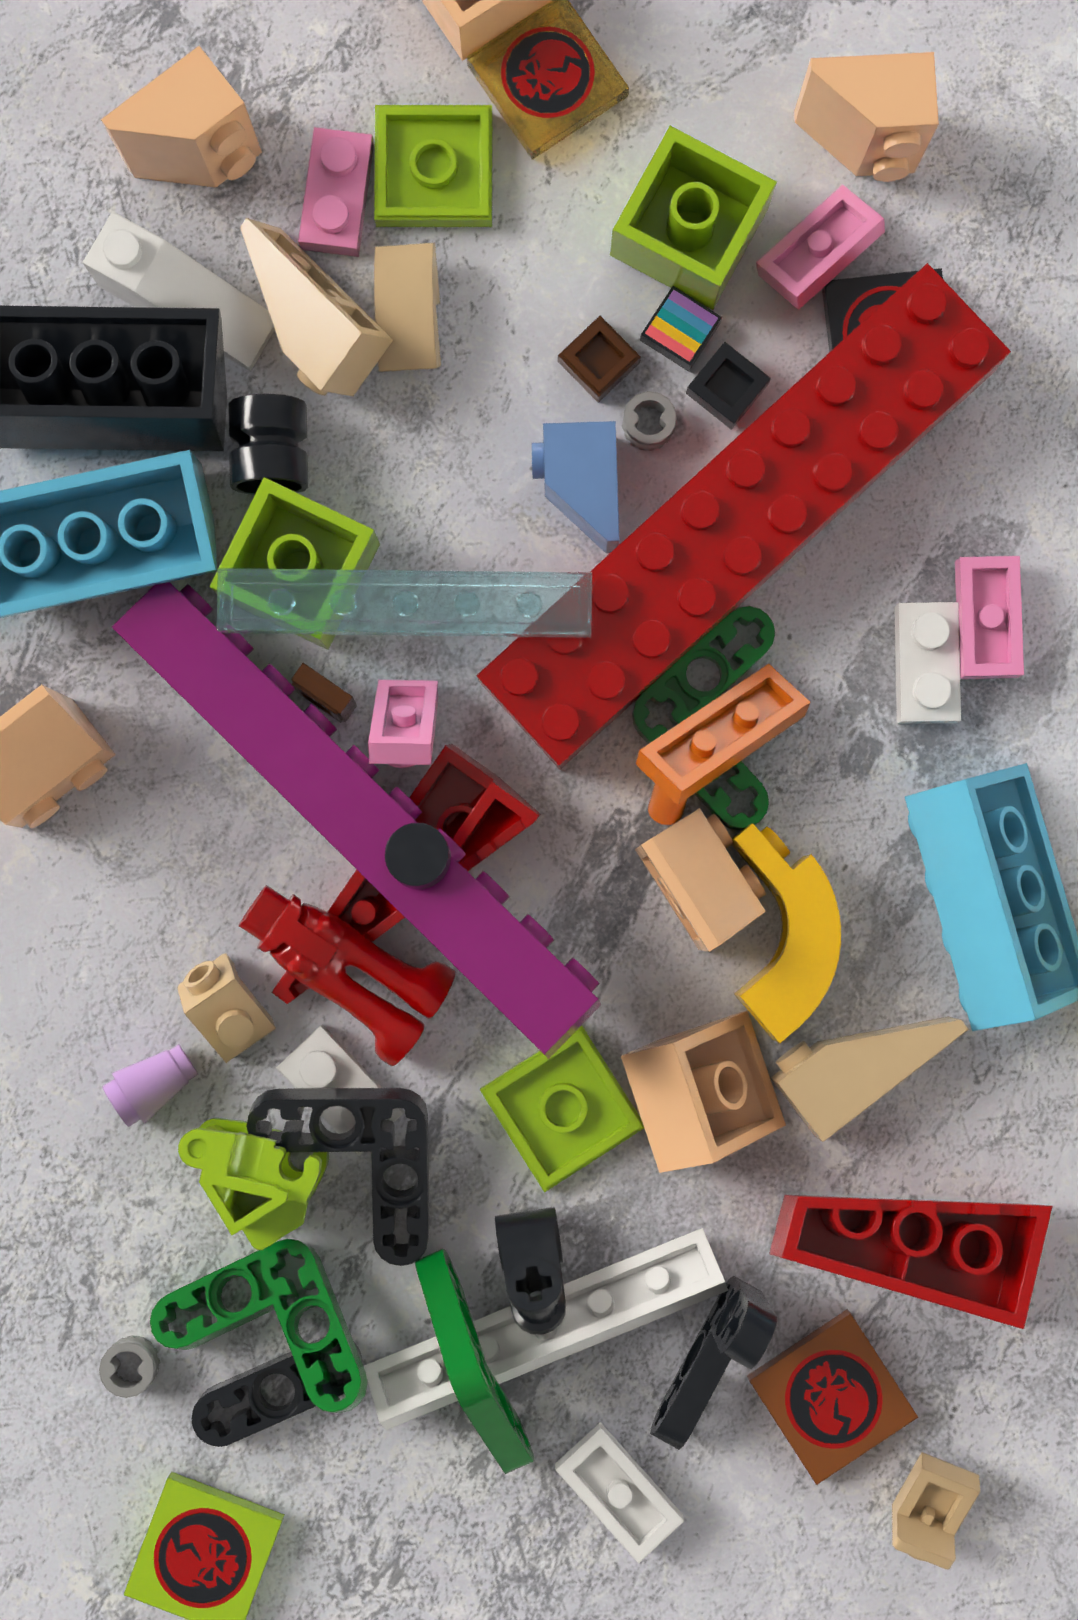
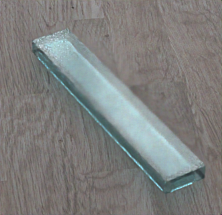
(404, 602)

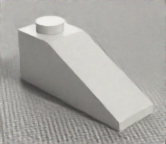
(159, 275)

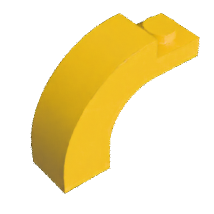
(809, 941)

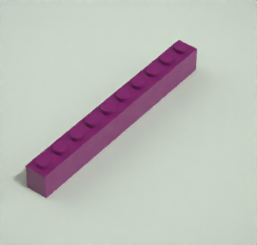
(356, 816)

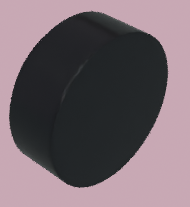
(417, 856)

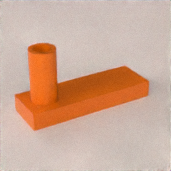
(717, 739)

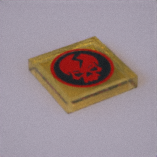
(547, 76)

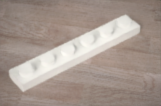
(596, 1310)

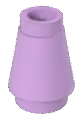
(149, 1084)

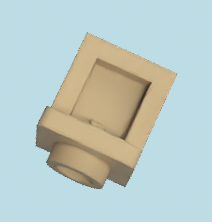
(223, 1007)
(932, 1509)

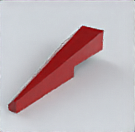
(463, 802)

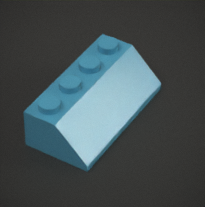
(104, 533)
(997, 896)

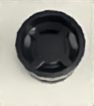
(268, 441)

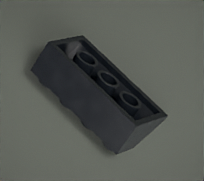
(112, 378)

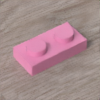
(336, 192)
(820, 247)
(989, 617)
(403, 723)

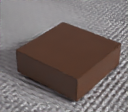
(599, 359)
(323, 693)

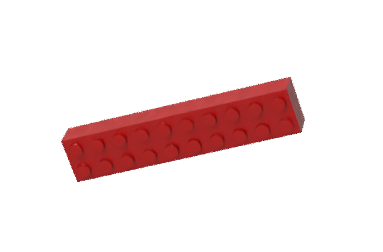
(749, 512)

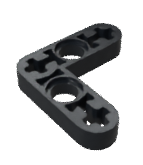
(369, 1134)
(735, 1330)

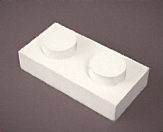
(927, 663)
(327, 1064)
(619, 1492)

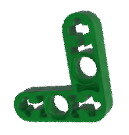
(687, 700)
(271, 1294)
(466, 1365)

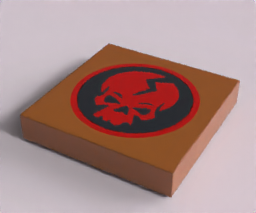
(832, 1396)

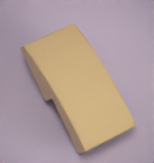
(406, 305)

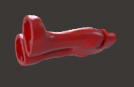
(318, 949)

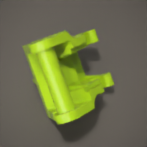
(251, 1179)

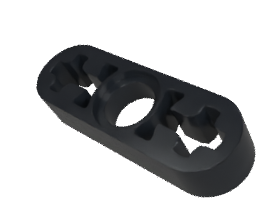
(230, 1393)

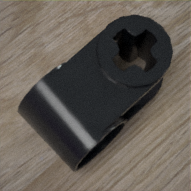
(531, 1263)

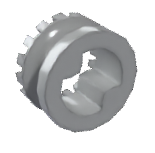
(631, 420)
(110, 1364)

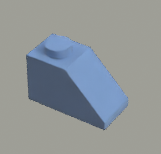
(581, 476)

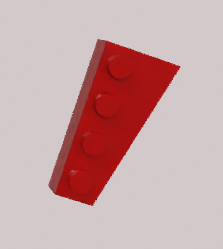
(939, 1251)

